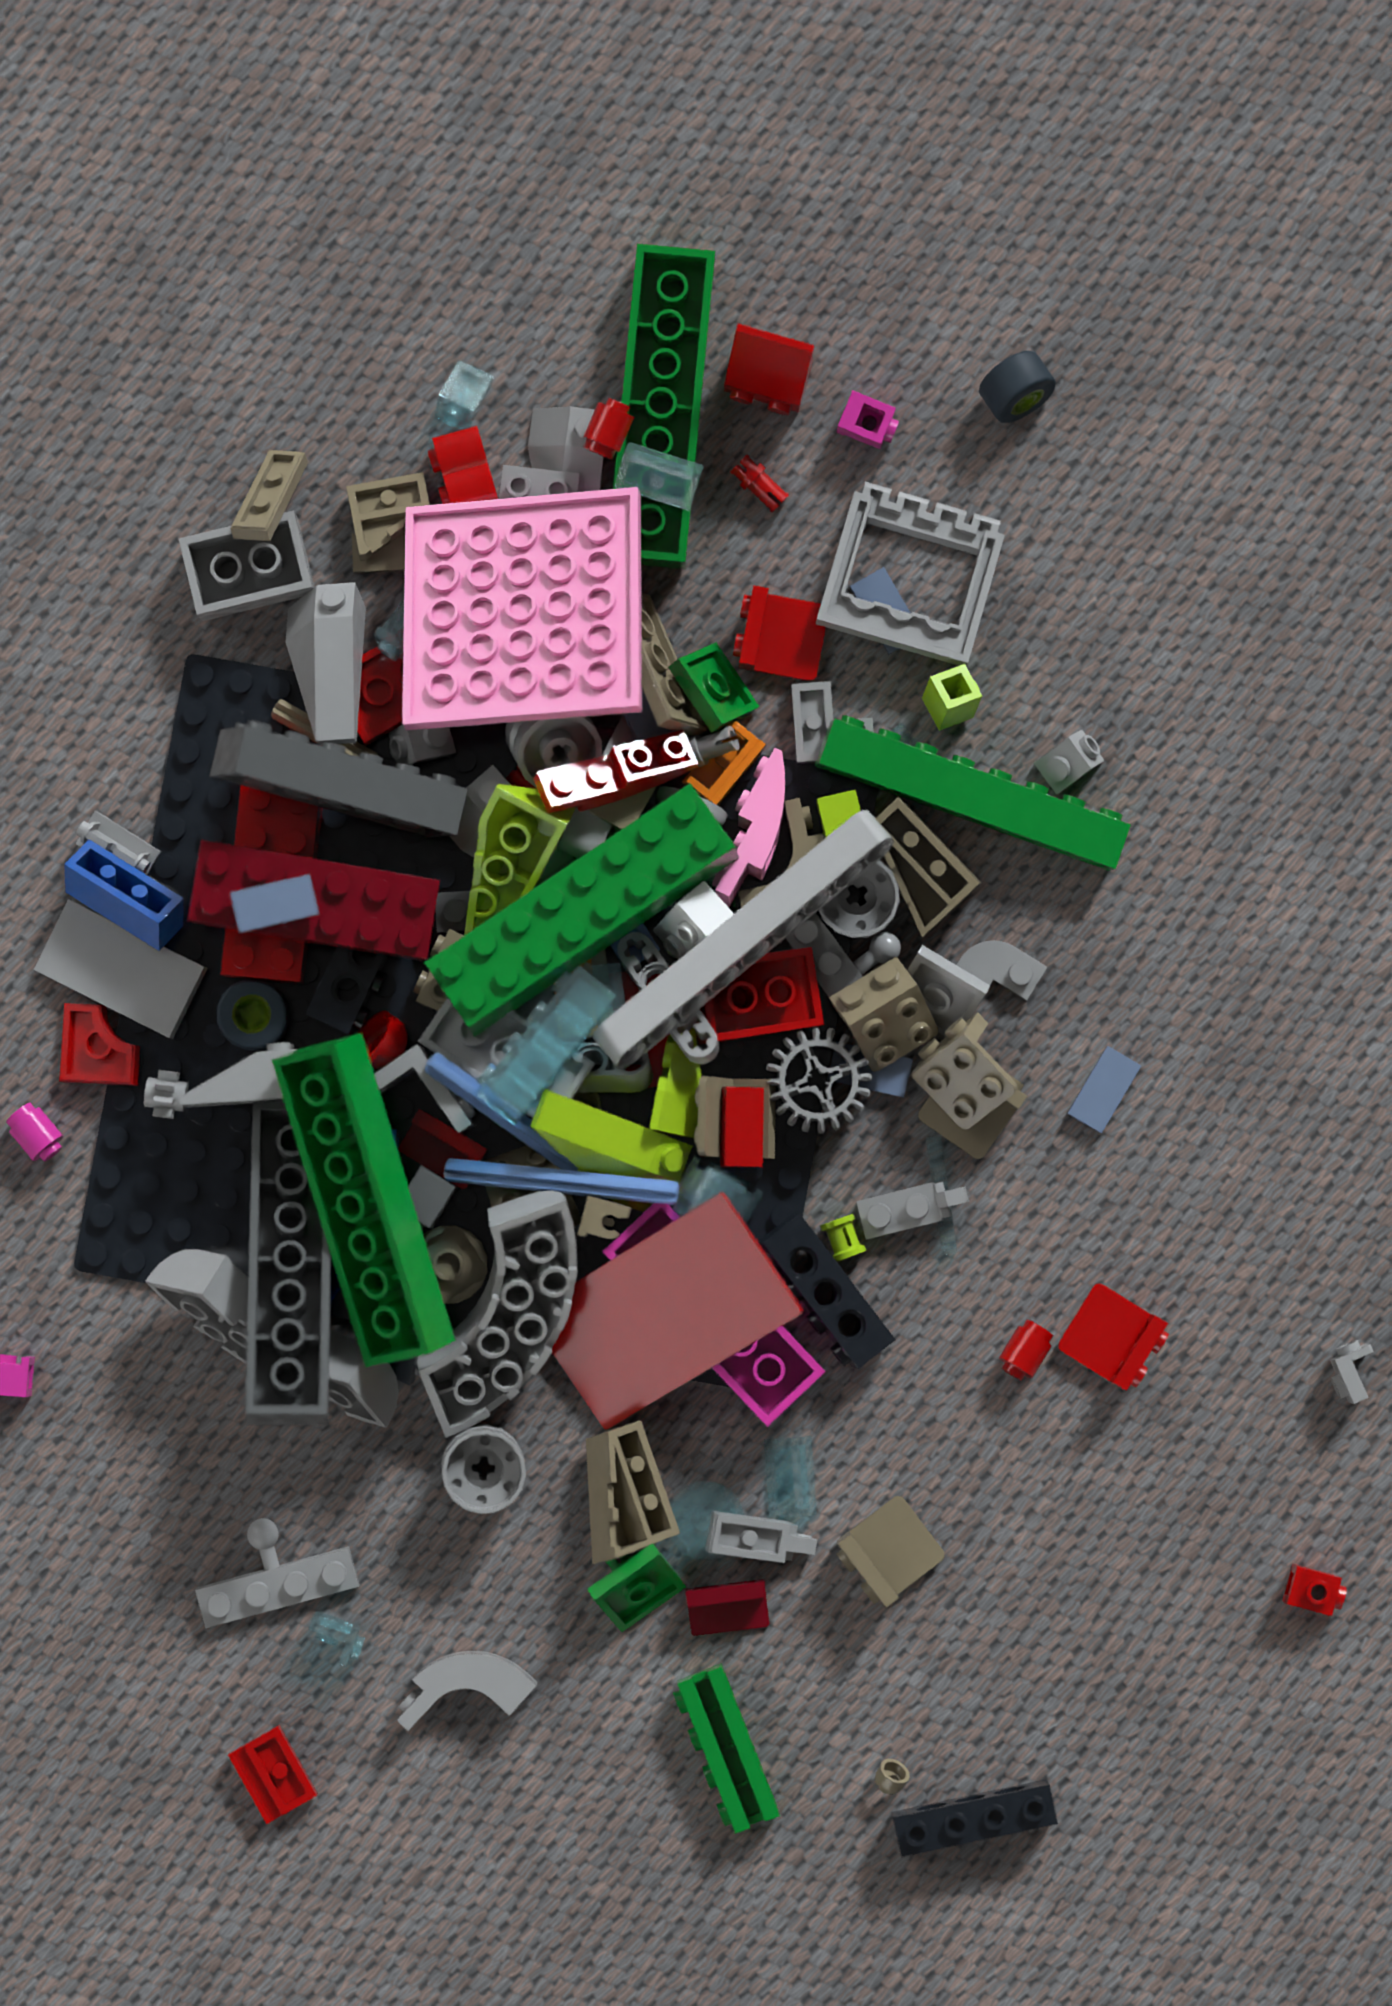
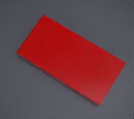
(742, 1126)

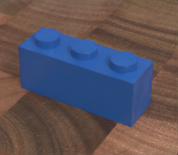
(123, 895)

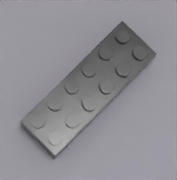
(338, 781)

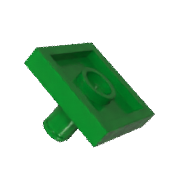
(713, 687)
(636, 1586)

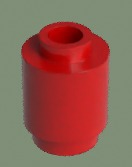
(608, 428)
(1026, 1350)

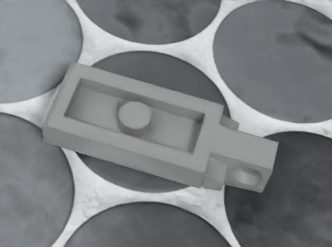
(908, 1208)
(756, 1538)

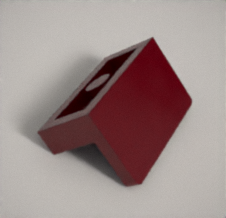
(727, 1607)

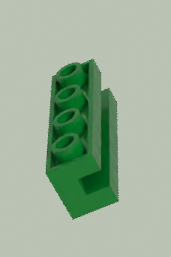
(727, 1747)

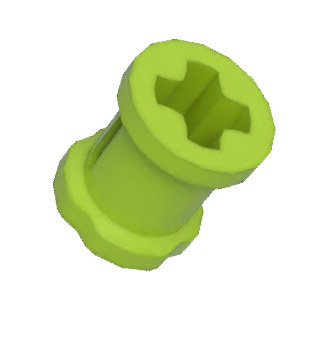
(843, 1237)

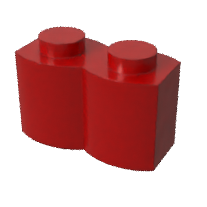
(463, 467)

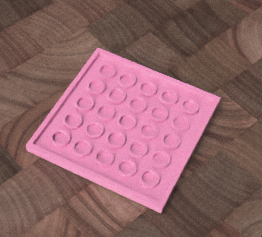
(522, 609)

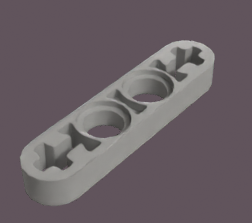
(651, 954)

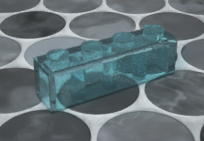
(546, 1044)

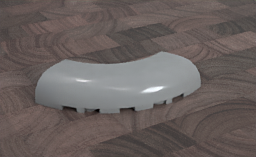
(217, 1296)
(516, 1316)

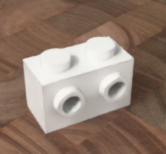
(692, 920)

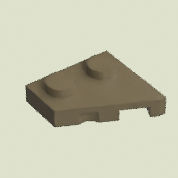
(380, 509)

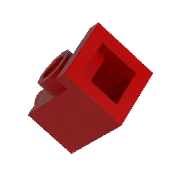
(1299, 1588)

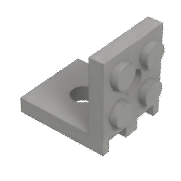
(414, 1060)

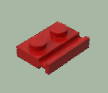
(272, 1774)

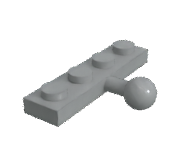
(832, 964)
(275, 1584)

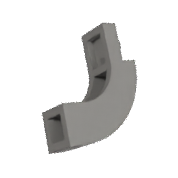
(475, 1670)

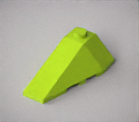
(511, 850)
(675, 1103)
(608, 1143)

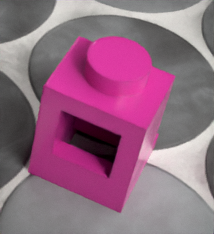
(862, 407)
(16, 1378)

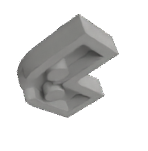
(1004, 965)

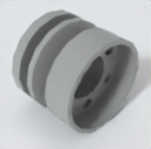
(874, 914)
(499, 1485)

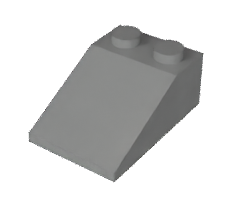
(243, 1083)

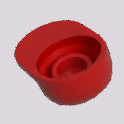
(384, 1039)

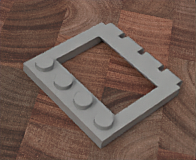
(893, 626)

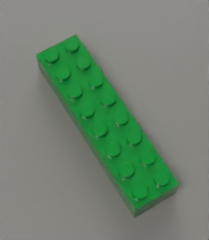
(667, 378)
(582, 909)
(363, 1200)

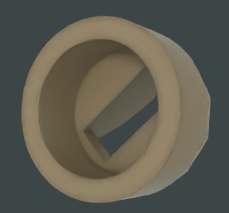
(887, 1773)

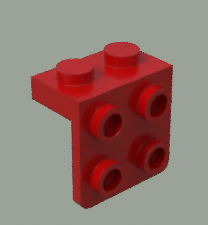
(779, 636)
(1113, 1337)

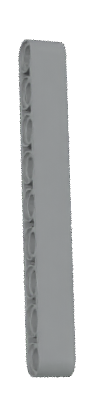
(743, 939)

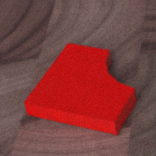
(93, 1051)

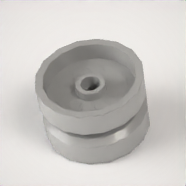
(552, 743)

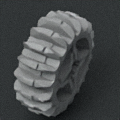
(850, 1067)

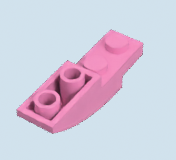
(762, 817)

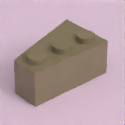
(924, 867)
(625, 1494)

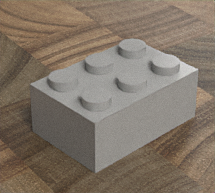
(243, 573)

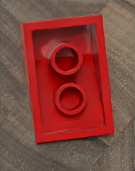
(768, 369)
(767, 998)

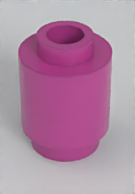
(35, 1132)

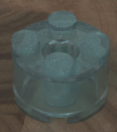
(703, 1183)

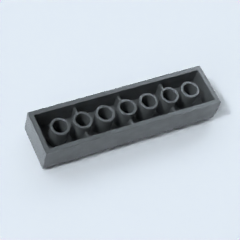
(286, 1282)

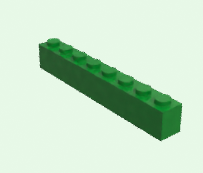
(973, 794)

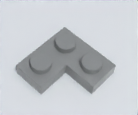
(812, 717)

